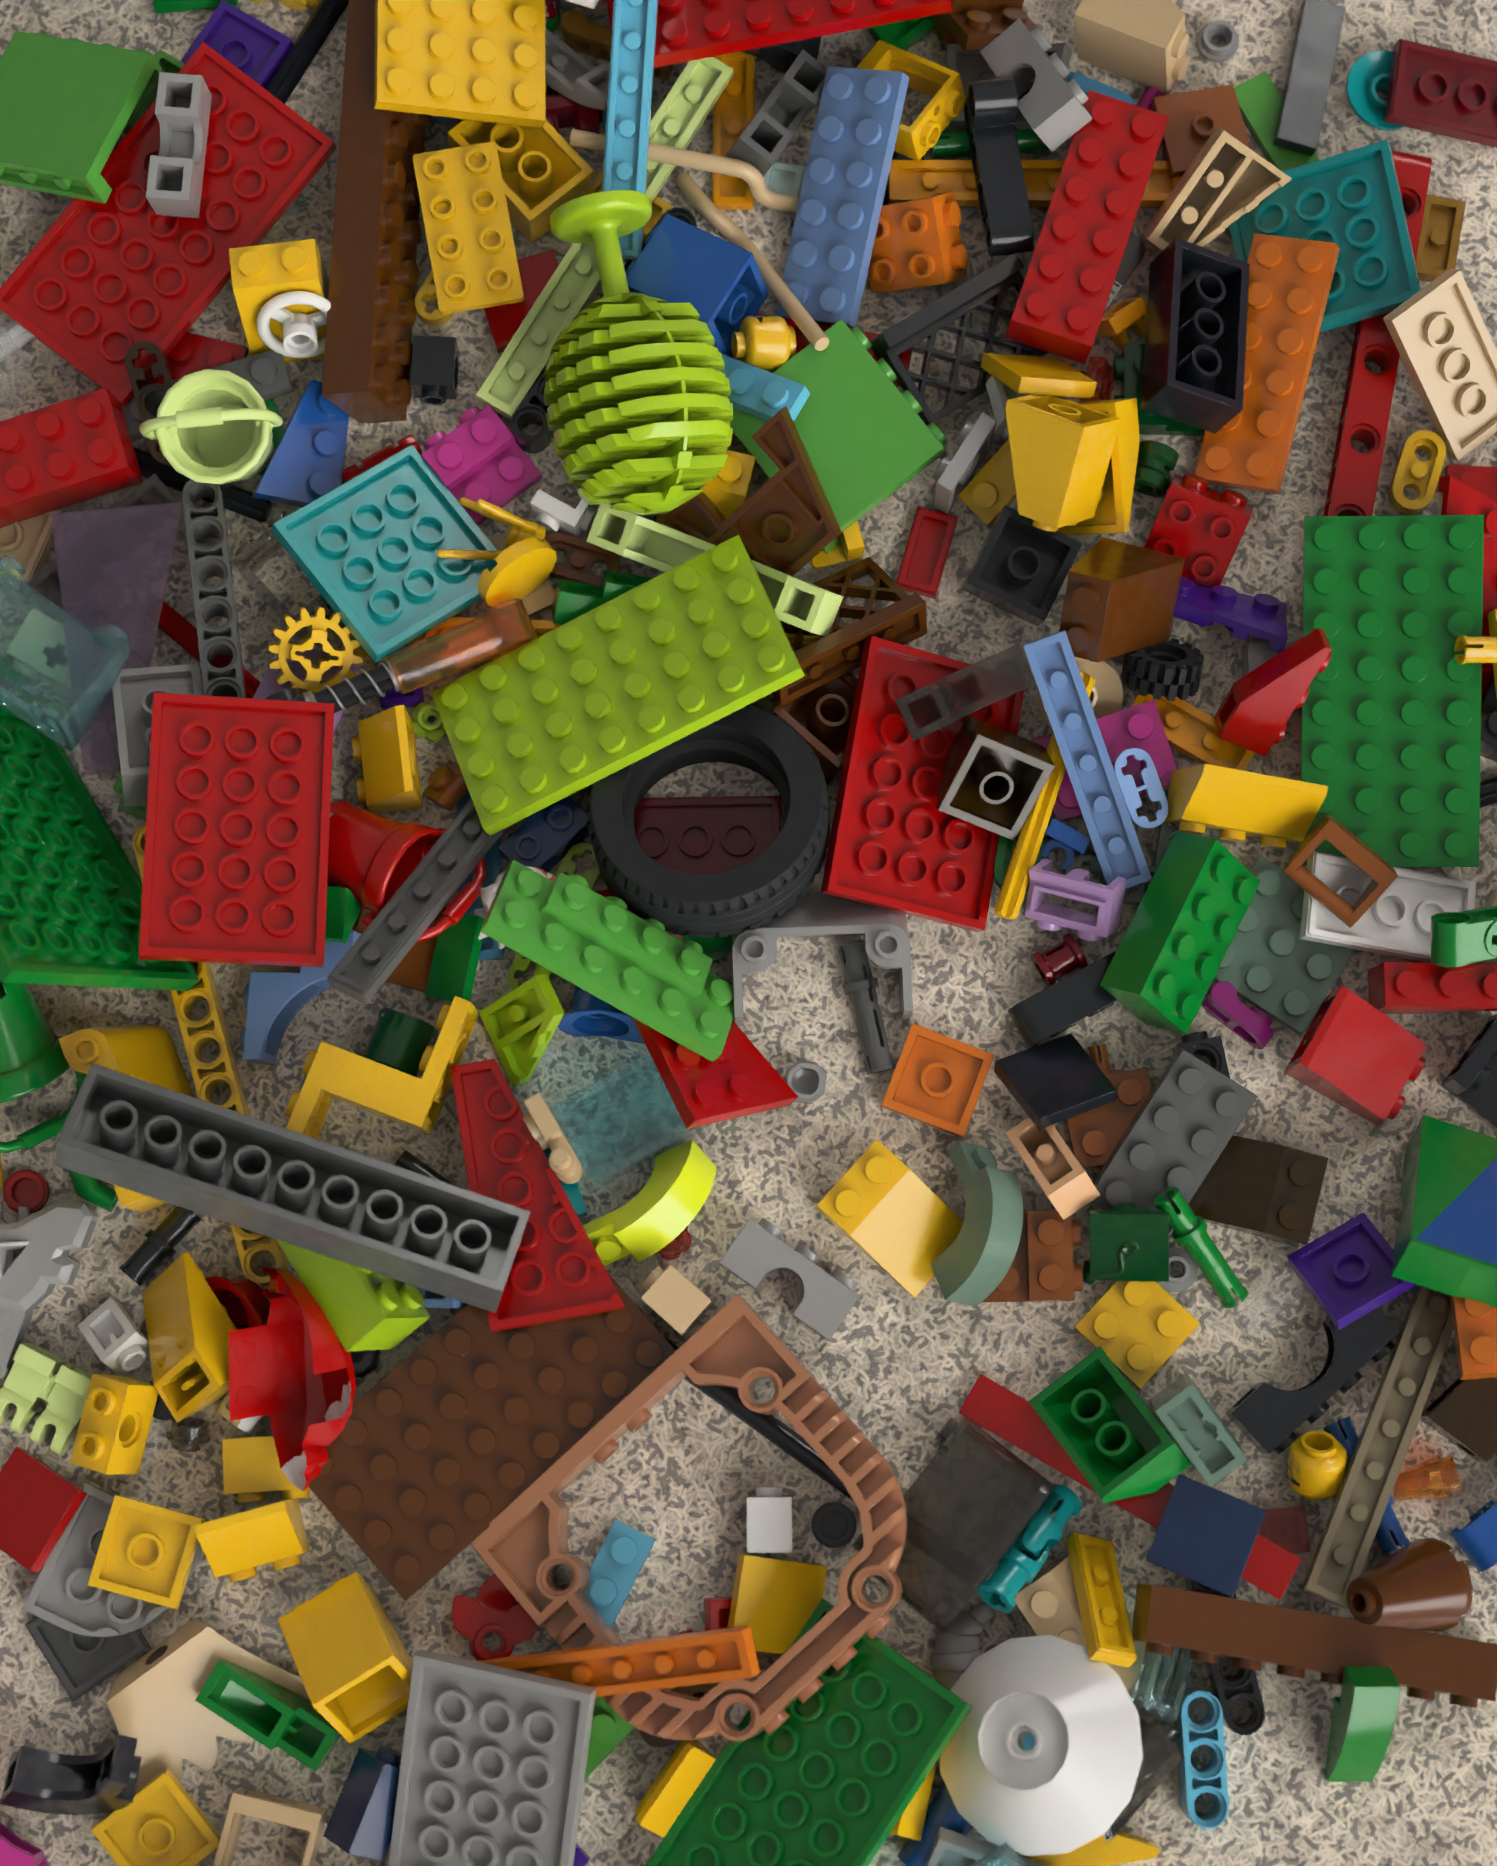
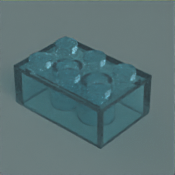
(622, 1121)

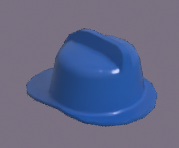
(597, 1018)

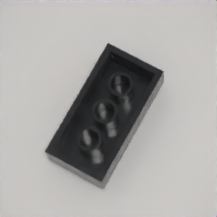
(1195, 336)

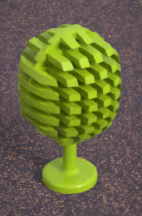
(633, 378)

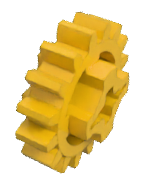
(317, 633)

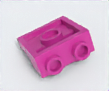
(481, 460)

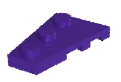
(1239, 613)

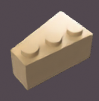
(1214, 192)

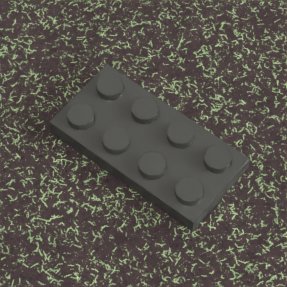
(1174, 1135)

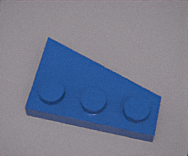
(309, 453)

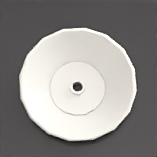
(1081, 1755)

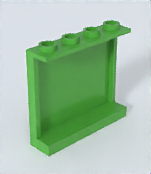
(66, 111)
(853, 426)

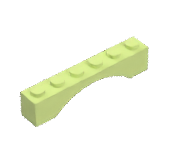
(665, 548)

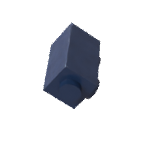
(367, 1804)

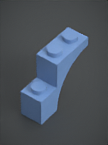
(277, 997)

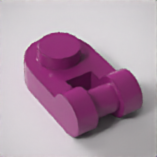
(1247, 1023)

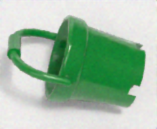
(28, 1059)

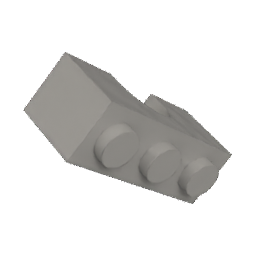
(1052, 104)
(178, 170)
(761, 1251)

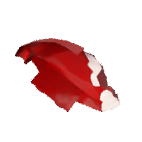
(293, 1374)

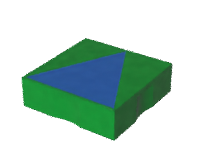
(1449, 1212)

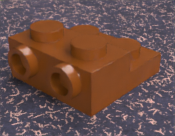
(1043, 1261)

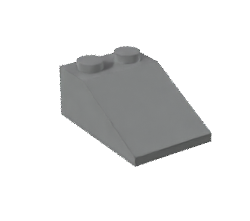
(133, 719)

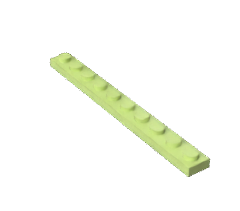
(578, 272)

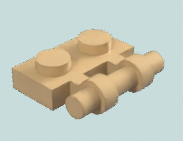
(549, 1134)

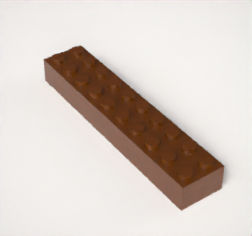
(372, 242)

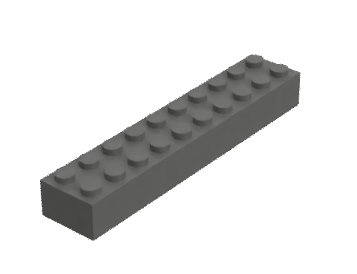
(291, 1187)

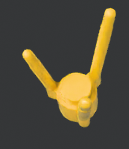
(517, 530)

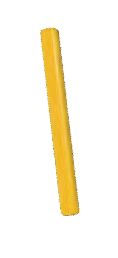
(1033, 832)

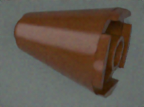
(1413, 1589)

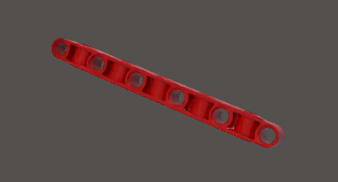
(1370, 394)

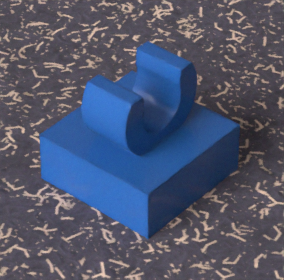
(1065, 839)

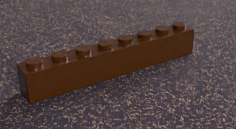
(1311, 1642)

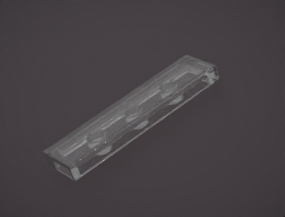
(1282, 1291)

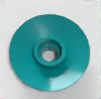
(1364, 79)

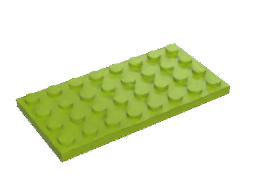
(616, 685)

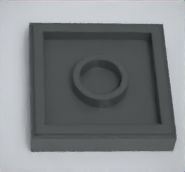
(84, 1660)

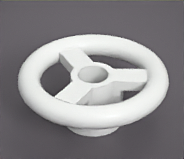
(298, 329)

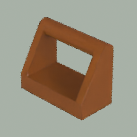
(1358, 852)

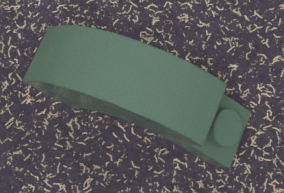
(990, 1229)

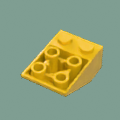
(187, 1339)

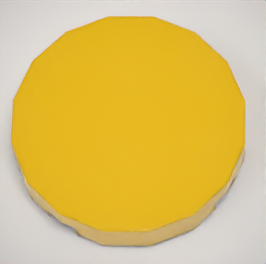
(518, 571)

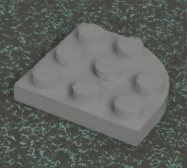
(62, 1587)

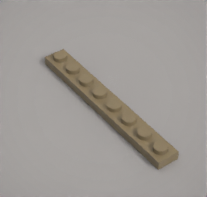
(1381, 1447)

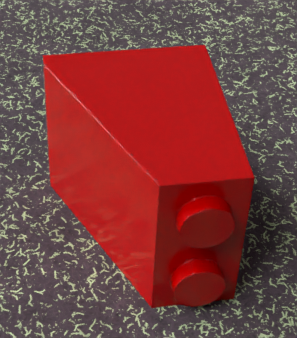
(1357, 1057)

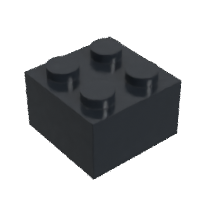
(1021, 566)

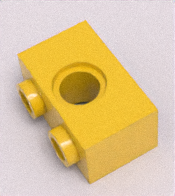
(114, 1424)

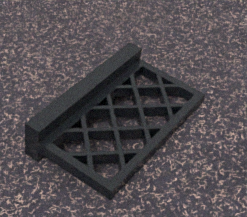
(940, 316)

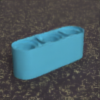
(1213, 1776)

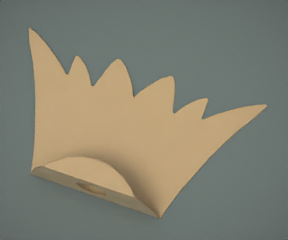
(160, 1705)

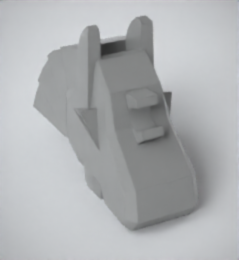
(39, 1267)

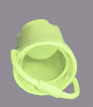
(214, 428)

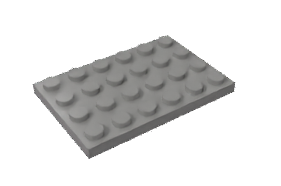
(490, 1766)

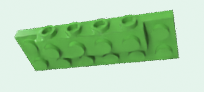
(613, 956)

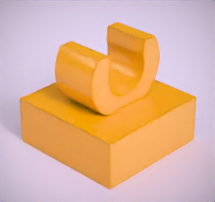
(1121, 317)

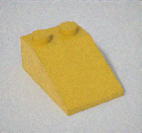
(1117, 491)
(891, 1217)

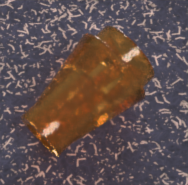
(1429, 1480)

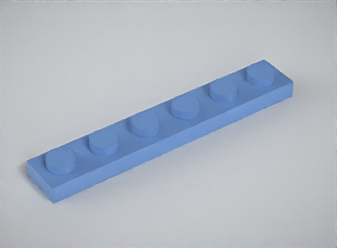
(1087, 759)

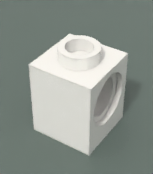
(769, 1521)

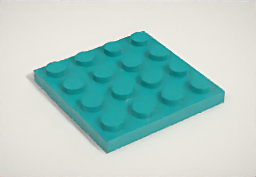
(1350, 203)
(376, 550)

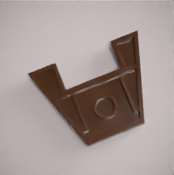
(781, 521)

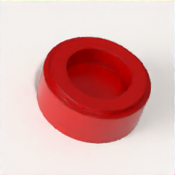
(26, 1189)

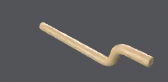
(703, 162)
(770, 277)

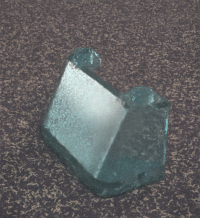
(52, 663)

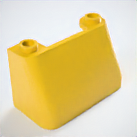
(137, 1051)

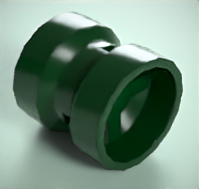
(1153, 467)

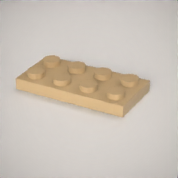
(1449, 361)

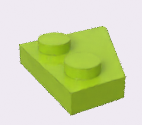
(523, 1026)

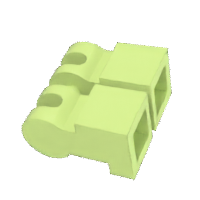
(45, 1376)

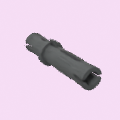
(863, 997)

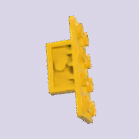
(468, 228)

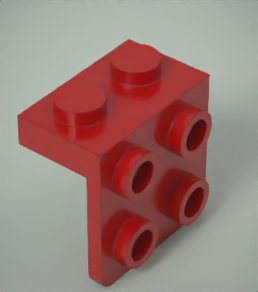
(1200, 527)

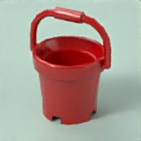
(378, 854)

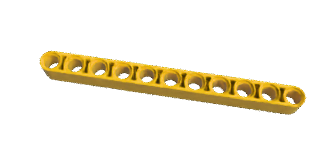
(210, 1075)

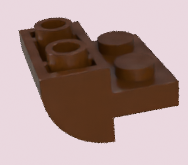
(978, 22)

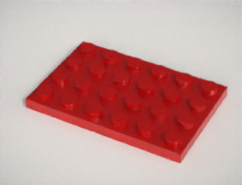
(237, 831)
(886, 831)

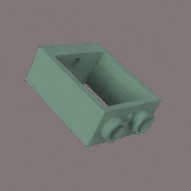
(1198, 1430)

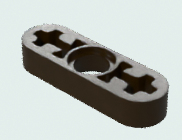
(139, 374)

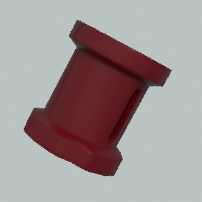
(1059, 960)

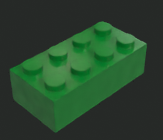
(1180, 932)

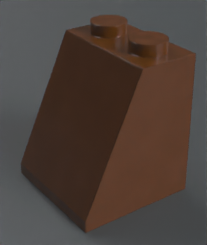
(1120, 599)

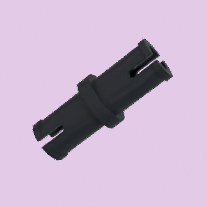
(159, 1244)

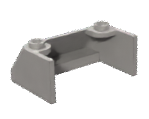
(827, 916)

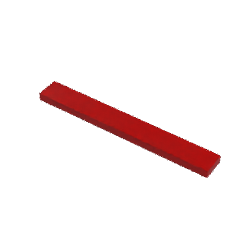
(1019, 1424)

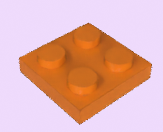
(937, 1080)

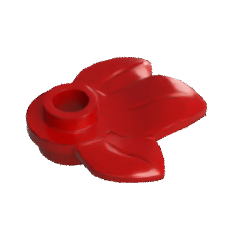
(492, 1612)

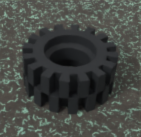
(1164, 670)

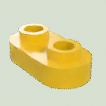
(1417, 474)

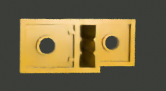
(379, 1088)

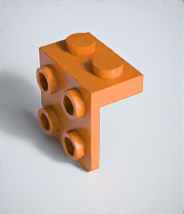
(918, 245)

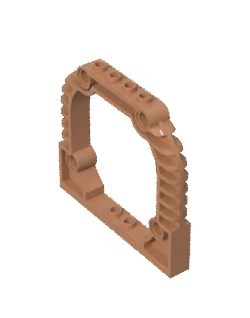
(731, 1351)

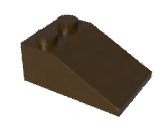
(1262, 1190)

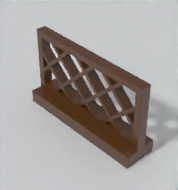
(843, 647)

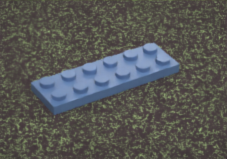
(843, 192)

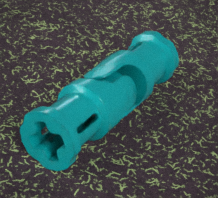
(1030, 1549)

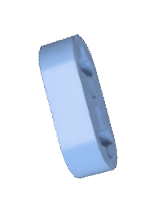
(1151, 785)

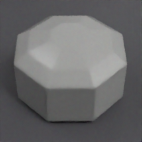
(806, 1081)

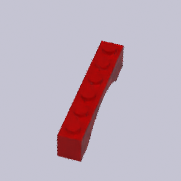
(1432, 988)

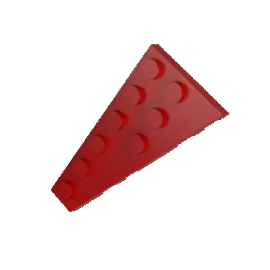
(556, 1264)

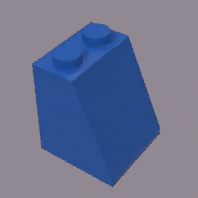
(700, 269)

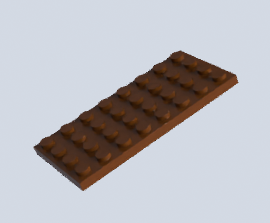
(472, 1428)

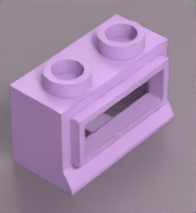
(1077, 887)

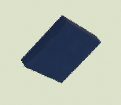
(1206, 1535)

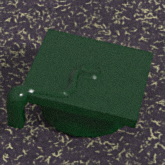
(1128, 1245)

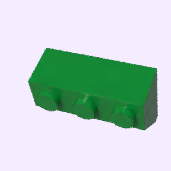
(1108, 1430)

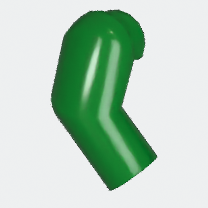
(93, 1191)

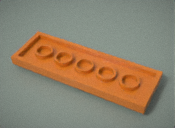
(1284, 319)

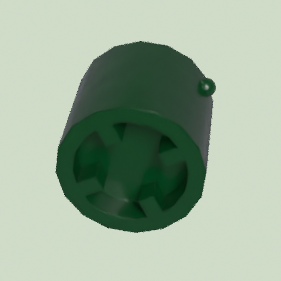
(399, 1041)

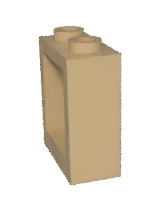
(271, 1809)

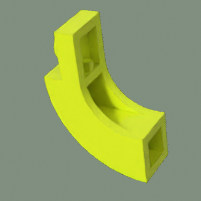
(660, 1210)

